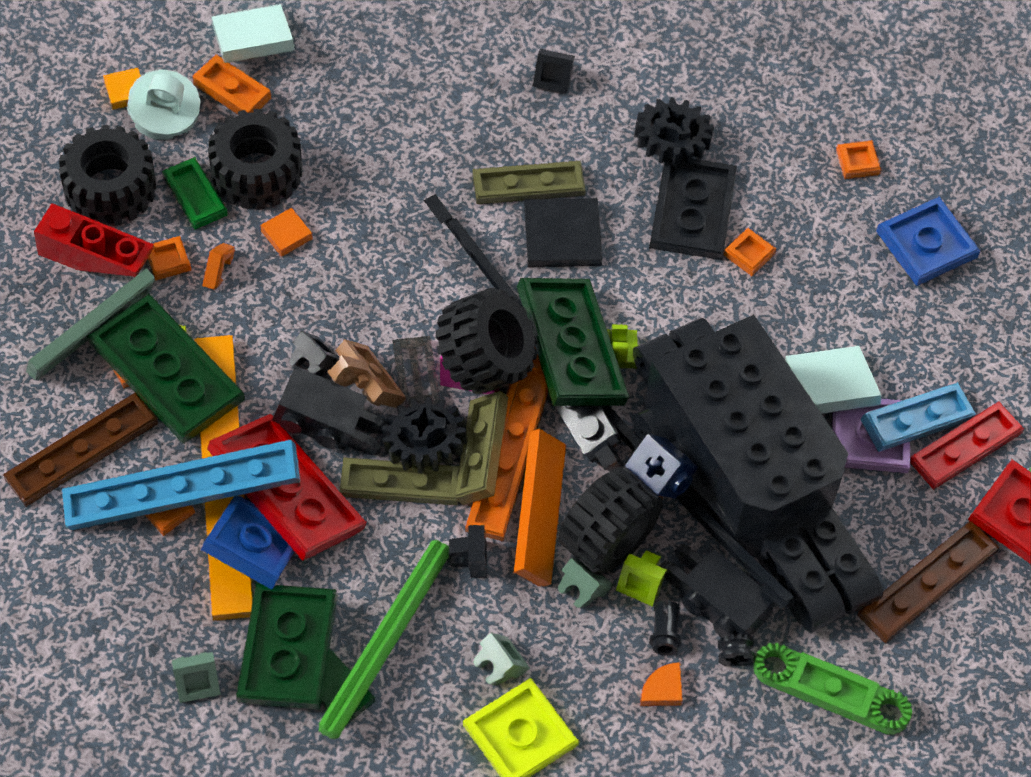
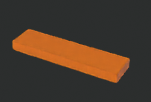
(540, 508)

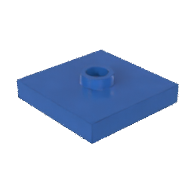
(928, 241)
(248, 543)

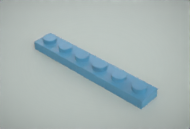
(181, 485)

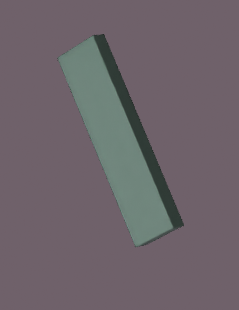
(78, 333)

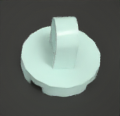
(163, 104)

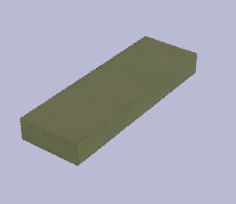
(528, 182)
(482, 452)
(390, 482)

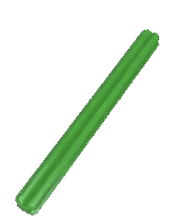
(383, 640)

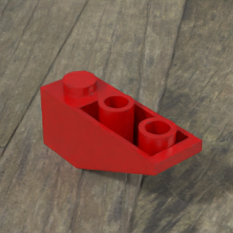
(89, 244)

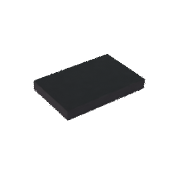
(693, 208)

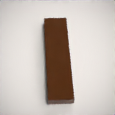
(80, 449)
(928, 581)

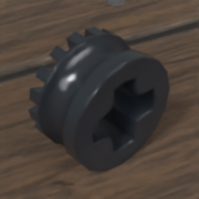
(736, 650)

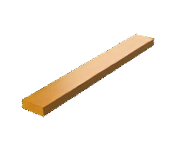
(229, 588)

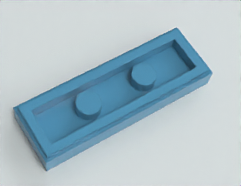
(917, 417)

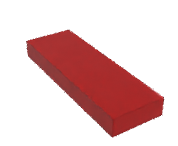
(966, 445)

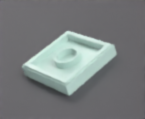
(252, 33)
(836, 379)

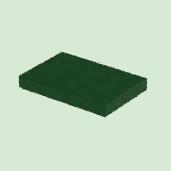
(287, 646)

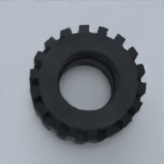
(103, 151)
(258, 181)
(486, 341)
(610, 520)

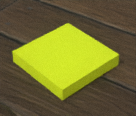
(520, 732)

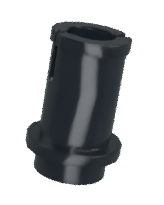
(666, 629)

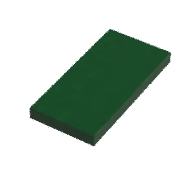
(572, 342)
(166, 368)

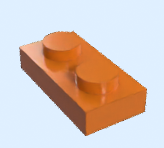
(231, 86)

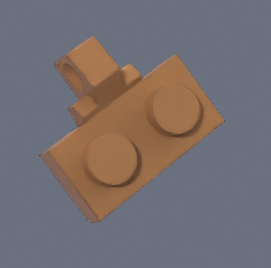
(360, 366)

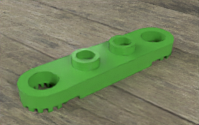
(832, 688)

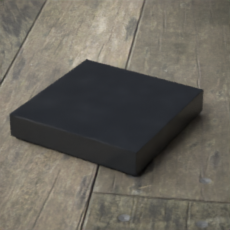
(562, 232)

